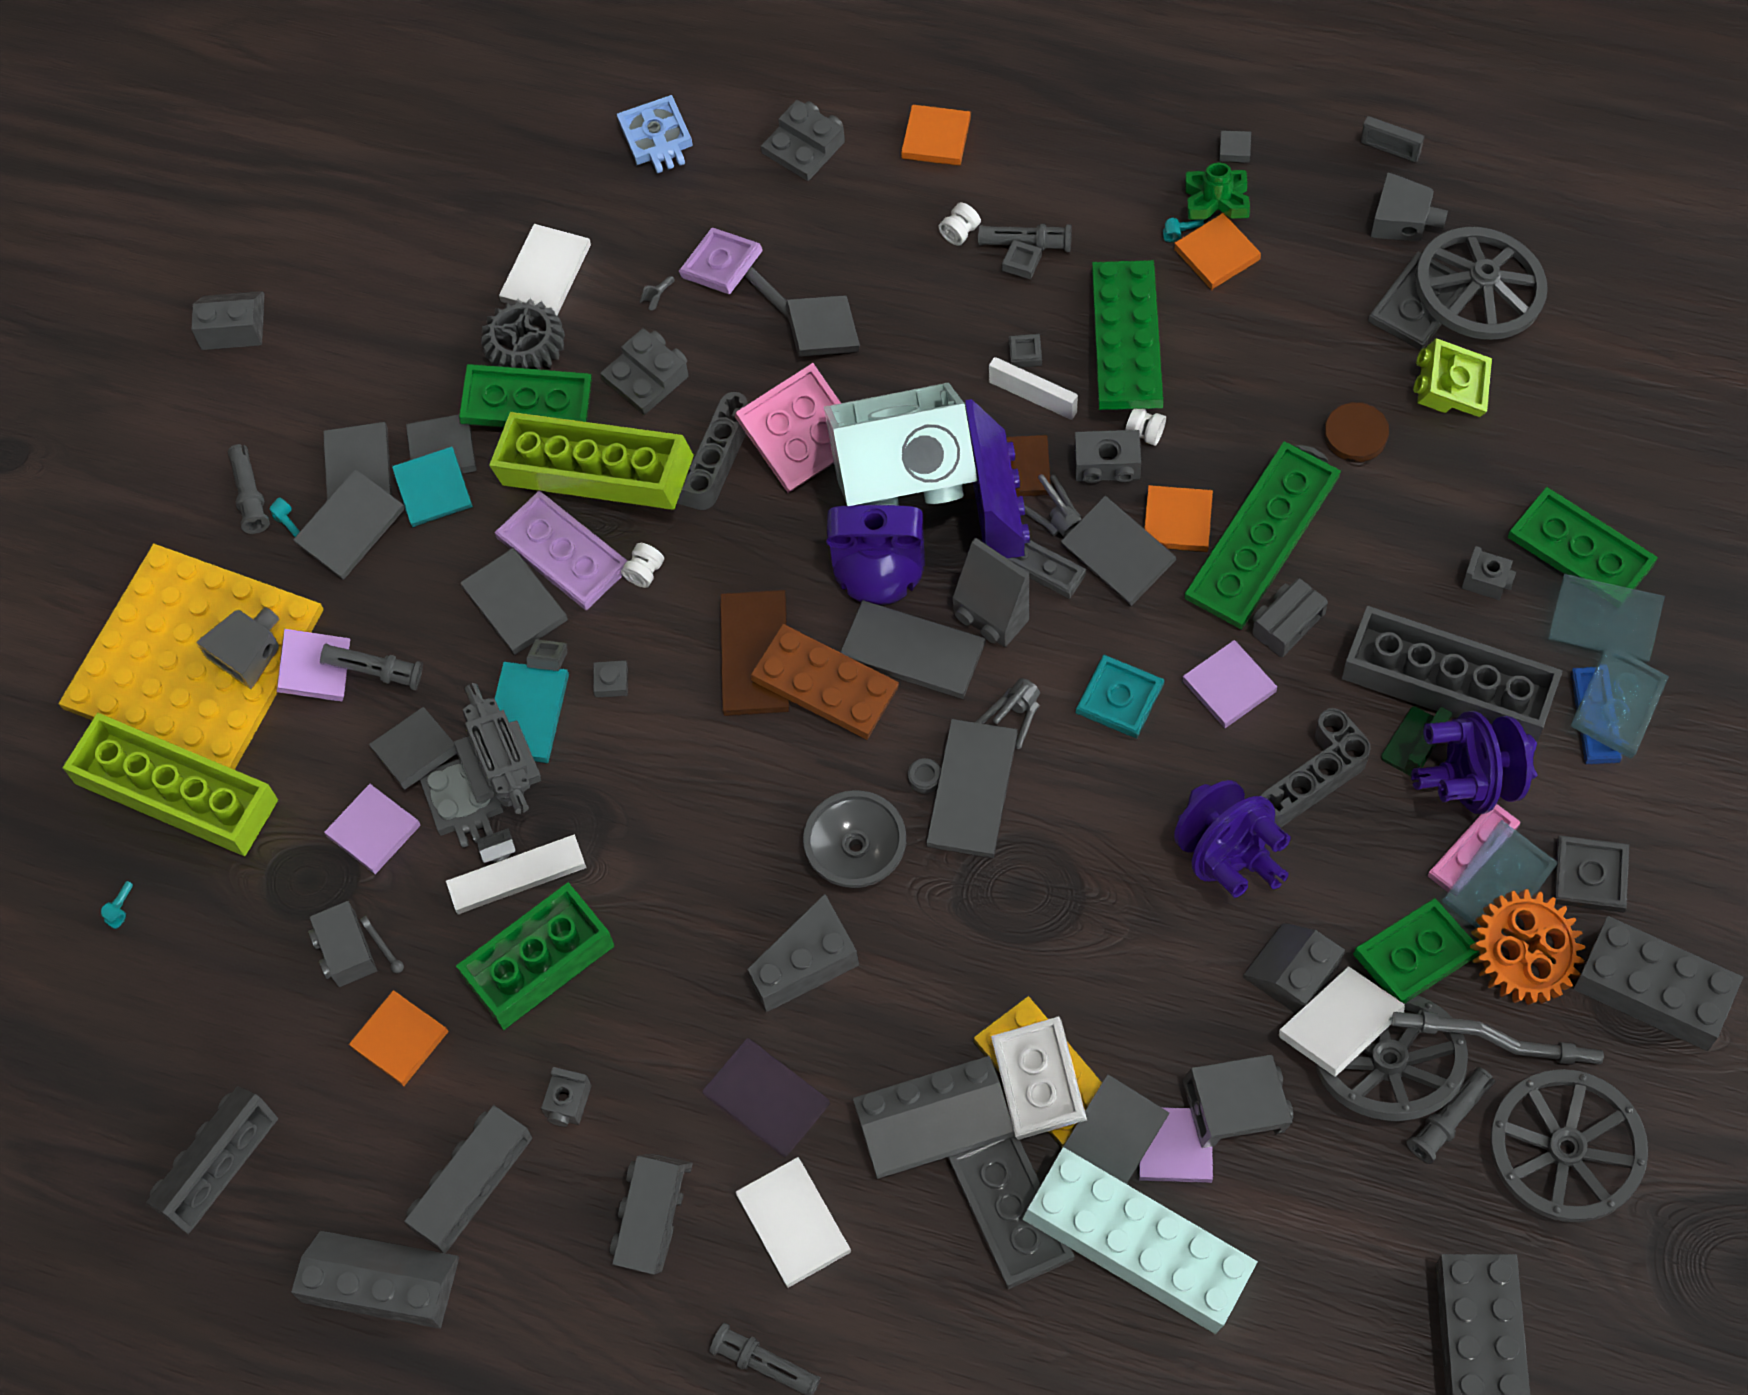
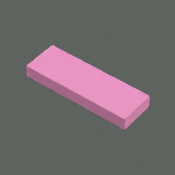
(1461, 853)

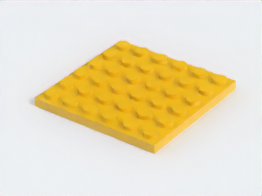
(154, 673)

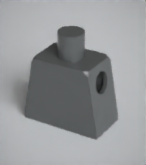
(1405, 210)
(242, 645)

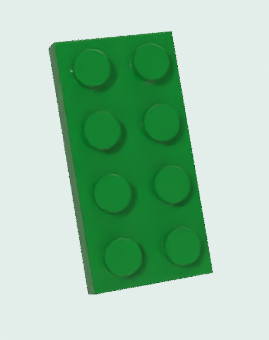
(496, 391)
(1580, 543)

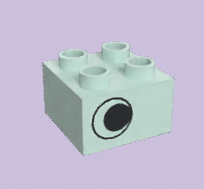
(902, 446)

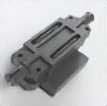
(495, 754)

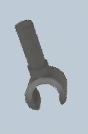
(653, 293)

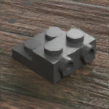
(804, 139)
(646, 370)

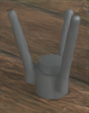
(1063, 515)
(1018, 698)

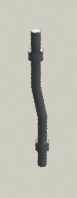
(1563, 1052)

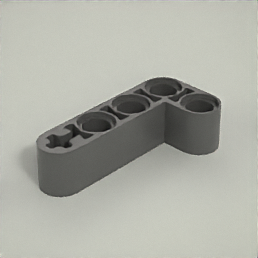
(714, 450)
(1333, 758)

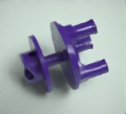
(1481, 761)
(1231, 835)

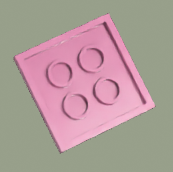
(792, 427)

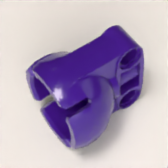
(876, 550)

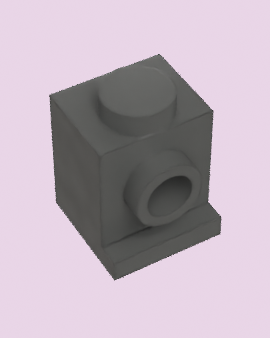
(1488, 574)
(572, 1108)

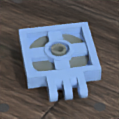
(655, 133)

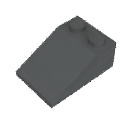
(992, 594)

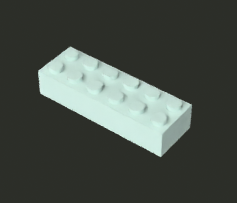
(1140, 1241)

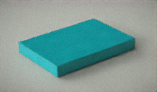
(533, 700)

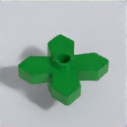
(1217, 190)

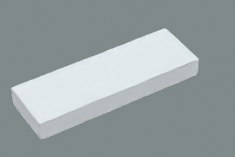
(1033, 388)

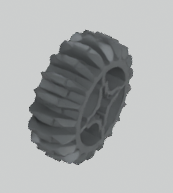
(515, 330)

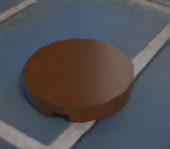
(1356, 432)

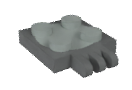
(455, 805)

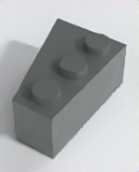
(803, 957)
(648, 1212)

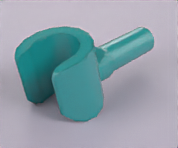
(1173, 228)
(280, 510)
(111, 911)

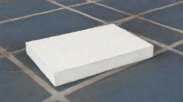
(545, 267)
(1341, 1021)
(1038, 1078)
(793, 1222)

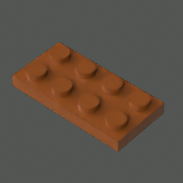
(825, 681)

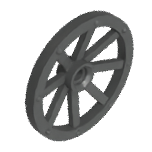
(1483, 279)
(1391, 1062)
(1574, 1140)

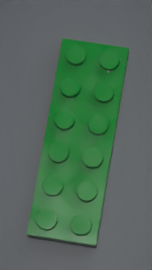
(1127, 335)
(1262, 535)

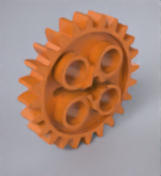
(1516, 973)

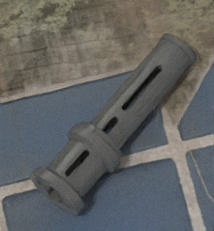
(1041, 237)
(249, 499)
(386, 668)
(1442, 1126)
(749, 1348)

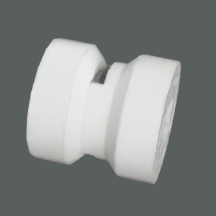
(961, 221)
(1149, 425)
(642, 565)

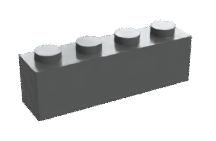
(468, 1178)

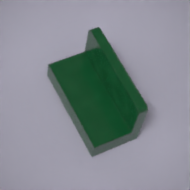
(1408, 745)

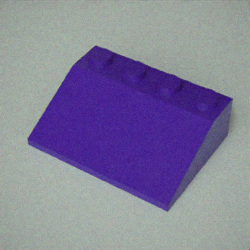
(995, 490)

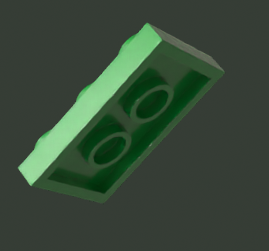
(1416, 951)

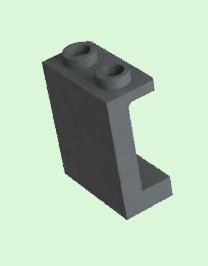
(1237, 1099)

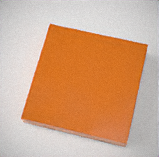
(936, 135)
(1217, 251)
(1179, 517)
(398, 1038)

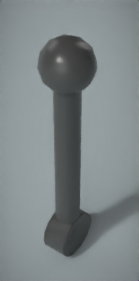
(396, 965)

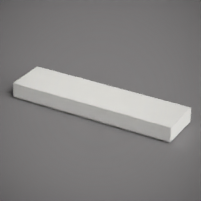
(515, 874)

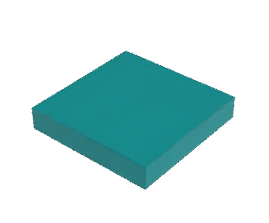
(432, 486)
(1120, 696)

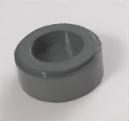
(924, 775)

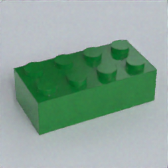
(535, 955)

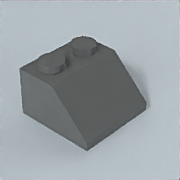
(228, 320)
(1295, 965)

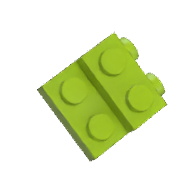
(1453, 378)

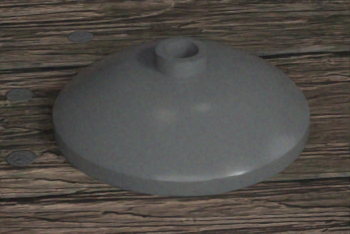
(851, 820)

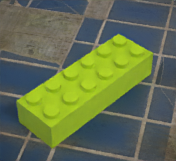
(592, 460)
(171, 784)

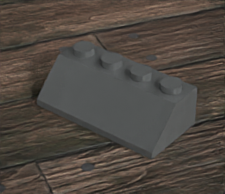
(933, 1117)
(212, 1159)
(376, 1279)

